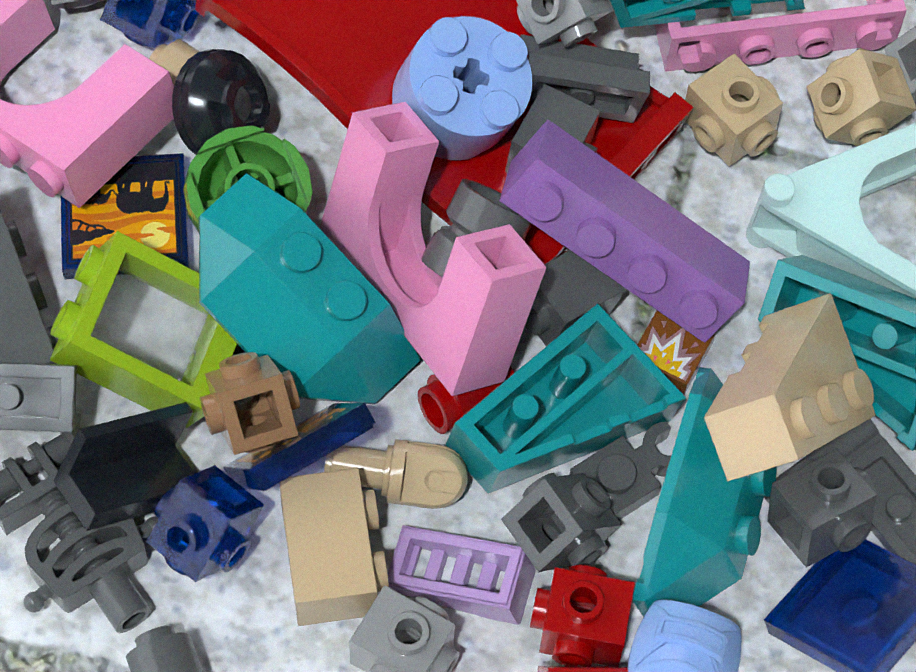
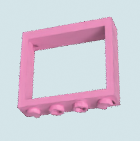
(780, 36)

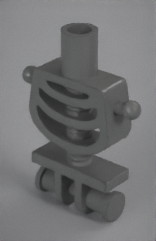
(91, 561)

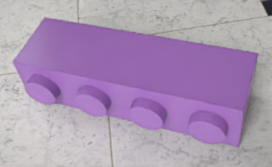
(626, 231)

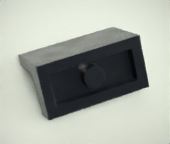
(124, 466)

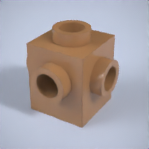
(265, 417)

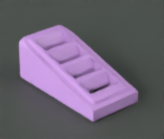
(495, 557)

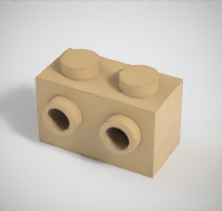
(330, 545)

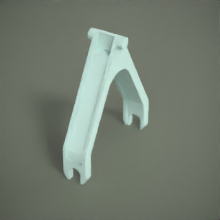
(821, 216)

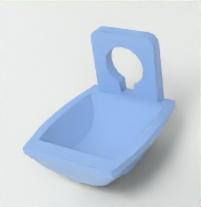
(684, 640)

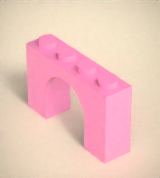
(92, 131)
(456, 323)

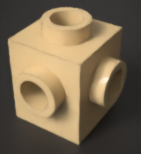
(860, 97)
(733, 110)

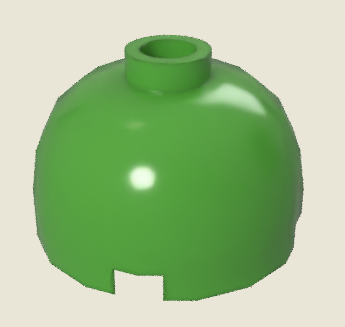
(242, 151)

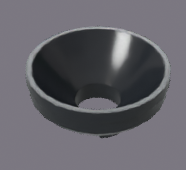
(207, 92)

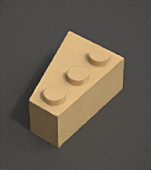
(791, 393)

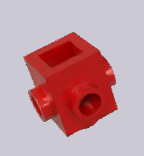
(583, 616)

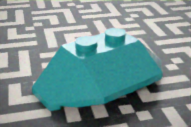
(297, 298)
(701, 519)

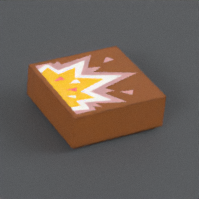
(674, 350)

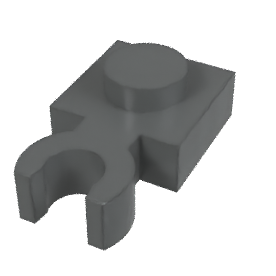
(628, 473)

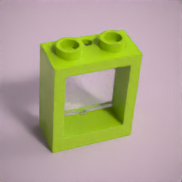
(140, 327)

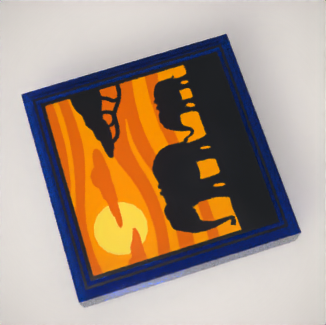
(139, 201)
(315, 439)

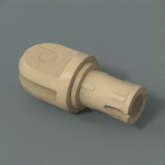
(406, 472)

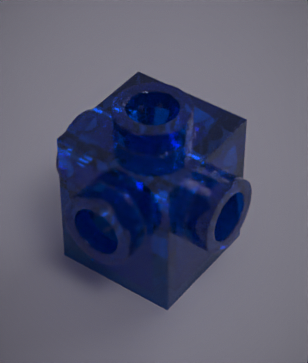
(151, 21)
(204, 524)

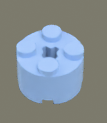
(473, 58)

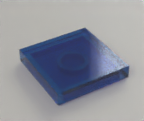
(851, 610)

